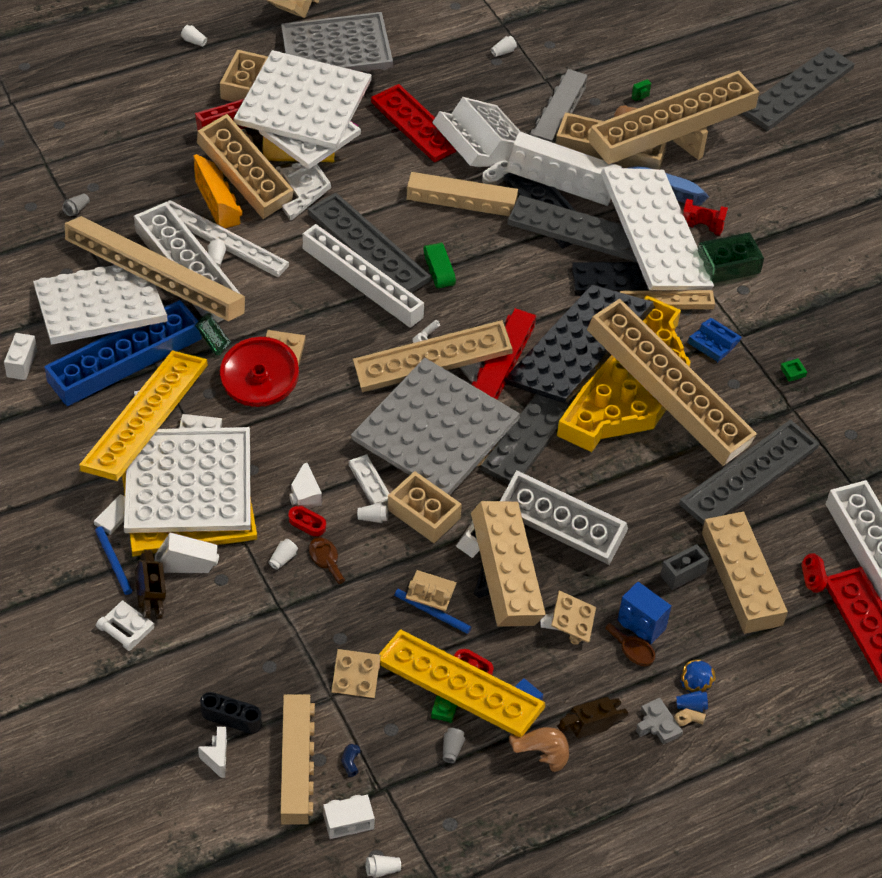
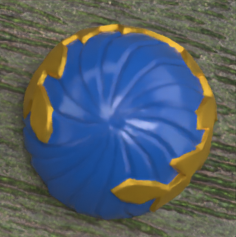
(697, 676)

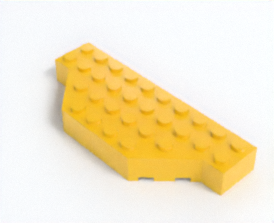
(613, 399)

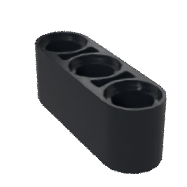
(225, 704)

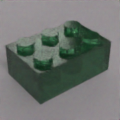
(731, 257)

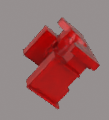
(700, 215)

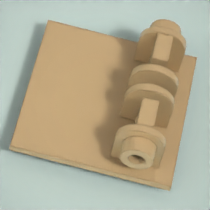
(430, 590)
(573, 617)
(356, 673)

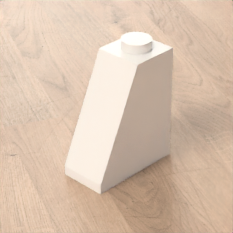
(186, 555)

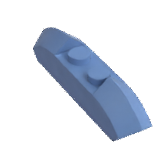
(684, 189)

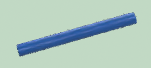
(113, 560)
(435, 612)

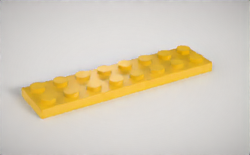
(461, 683)

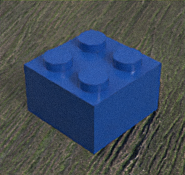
(644, 613)

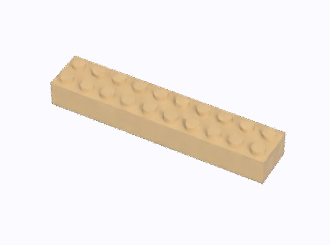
(673, 117)
(671, 381)

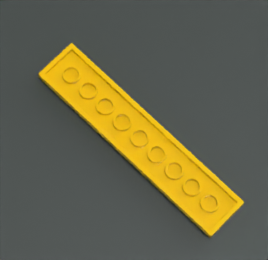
(143, 416)

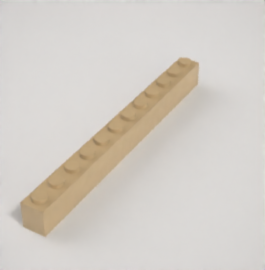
(155, 268)

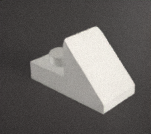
(216, 755)

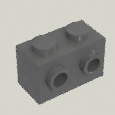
(684, 567)

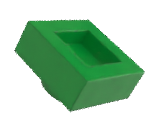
(641, 90)
(793, 370)
(443, 710)

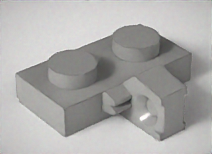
(658, 721)

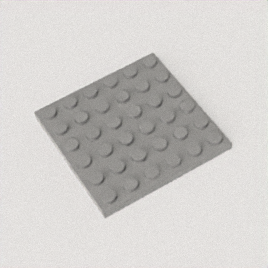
(344, 41)
(435, 426)

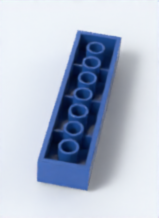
(120, 355)

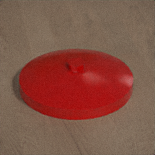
(259, 371)

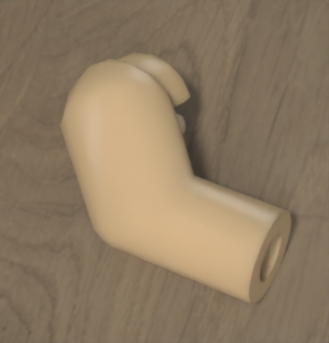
(687, 716)

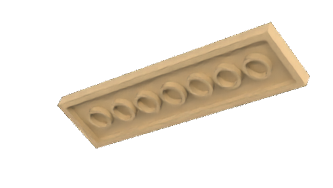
(446, 351)

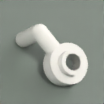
(425, 332)

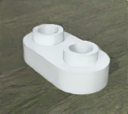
(495, 174)

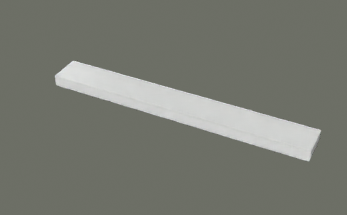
(234, 244)

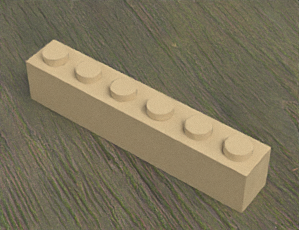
(461, 194)
(296, 759)

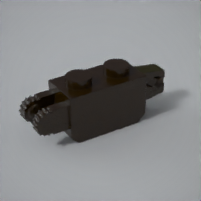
(150, 585)
(592, 717)

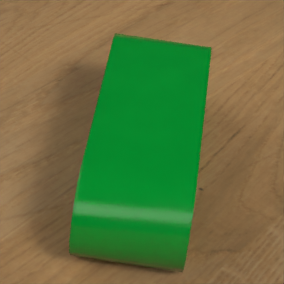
(439, 265)

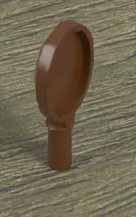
(326, 556)
(634, 648)

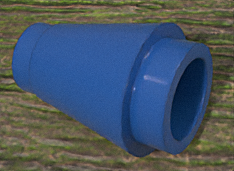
(695, 701)

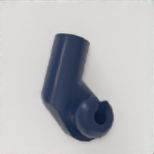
(347, 759)

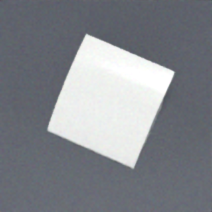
(478, 132)

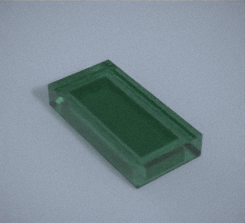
(212, 333)

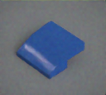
(714, 339)

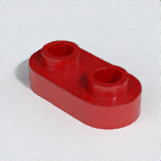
(308, 521)
(812, 569)
(475, 660)

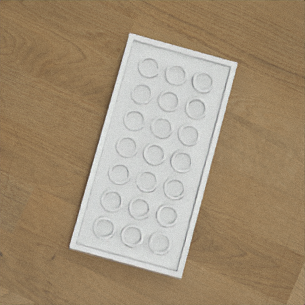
(656, 229)

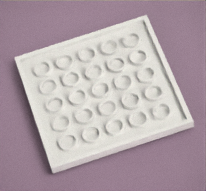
(303, 99)
(97, 303)
(190, 482)

